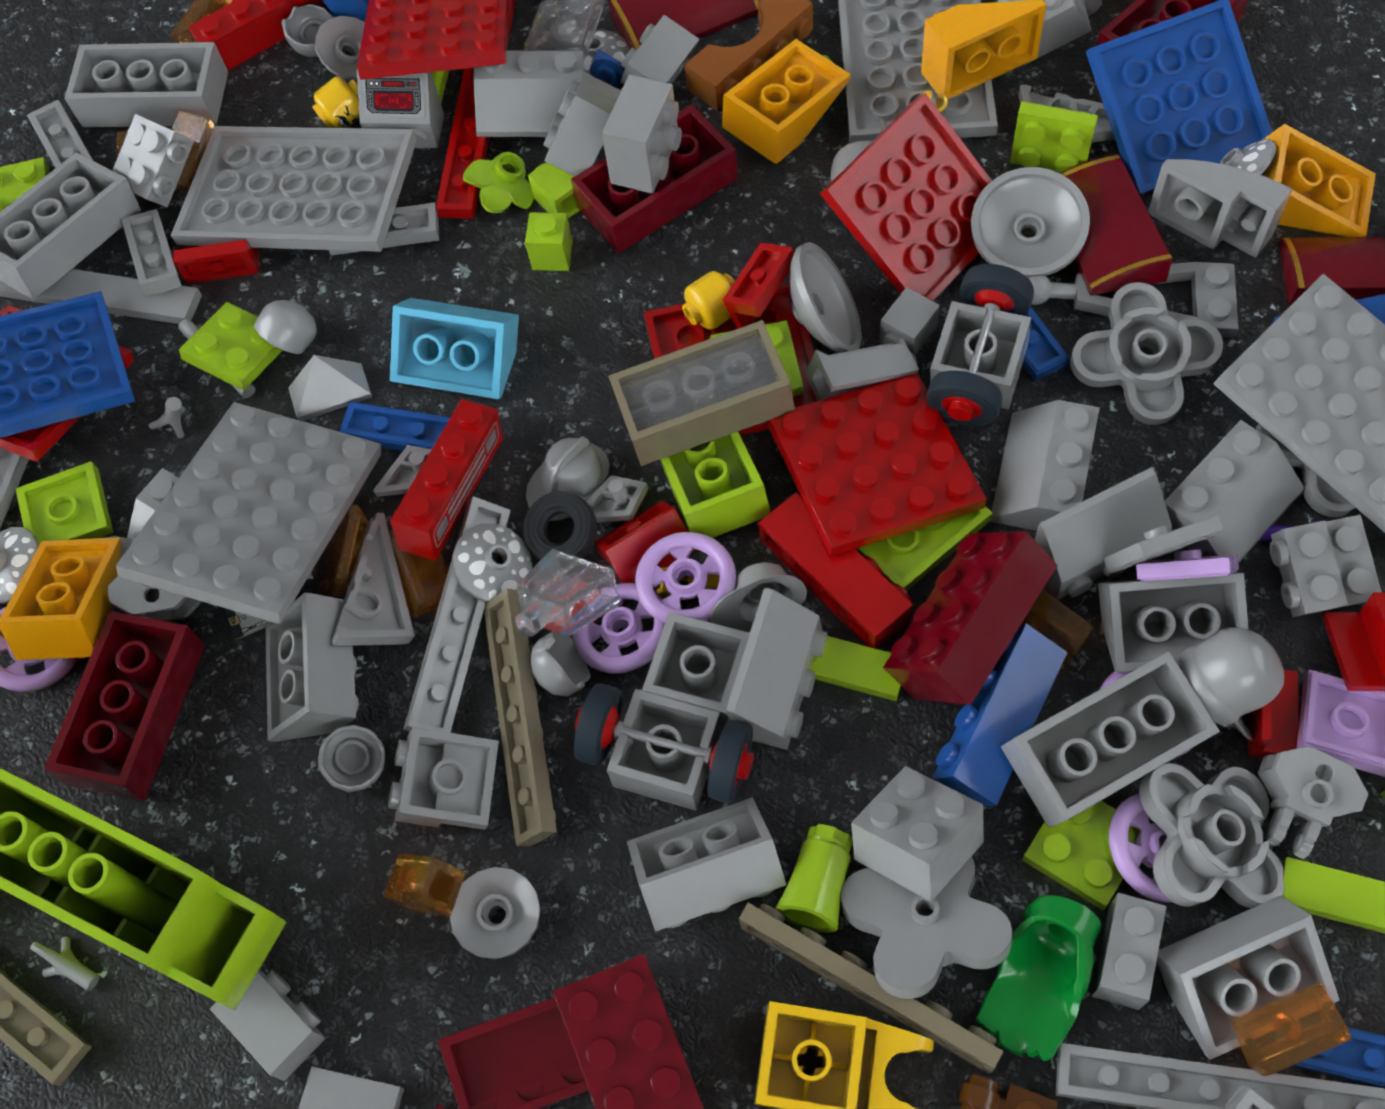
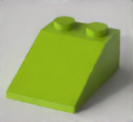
(716, 486)

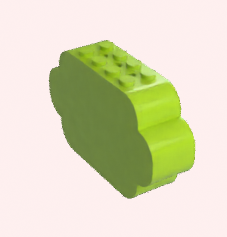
(131, 894)

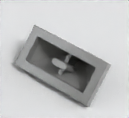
(327, 386)

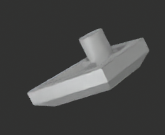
(402, 472)
(617, 499)

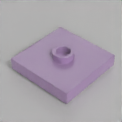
(1187, 565)
(1343, 722)

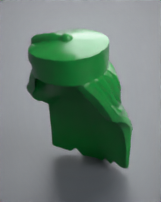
(1042, 977)

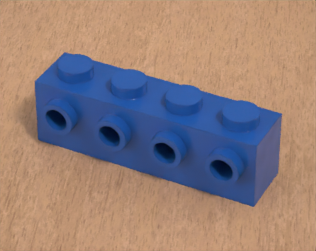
(1000, 712)

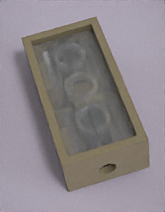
(702, 392)

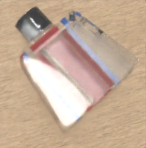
(565, 594)

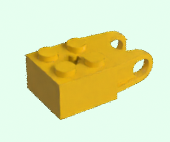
(852, 1057)

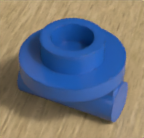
(606, 68)

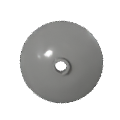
(1035, 202)
(823, 299)

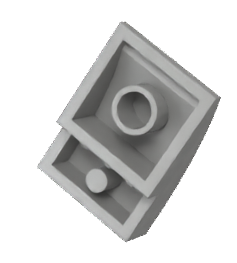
(1219, 203)

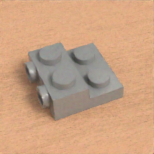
(152, 159)
(1324, 565)
(444, 779)

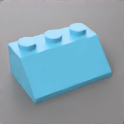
(452, 347)

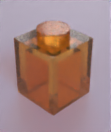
(424, 884)

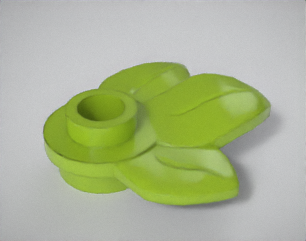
(500, 182)

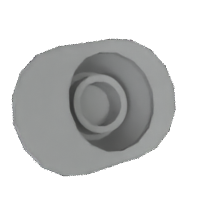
(569, 467)
(740, 606)

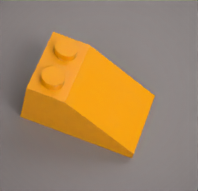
(979, 43)
(782, 100)
(1328, 188)
(62, 599)

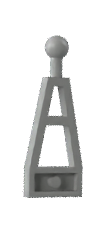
(1211, 287)

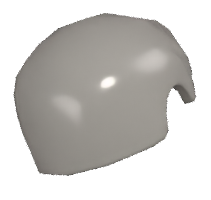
(302, 28)
(286, 326)
(558, 665)
(351, 758)

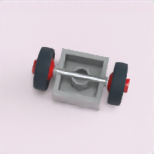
(982, 346)
(663, 746)

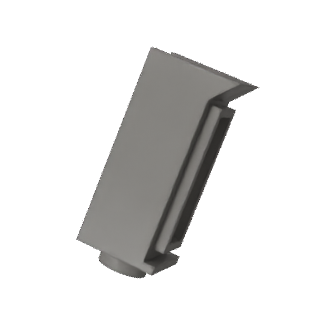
(859, 368)

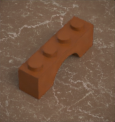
(721, 68)

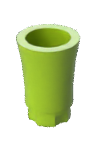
(817, 880)

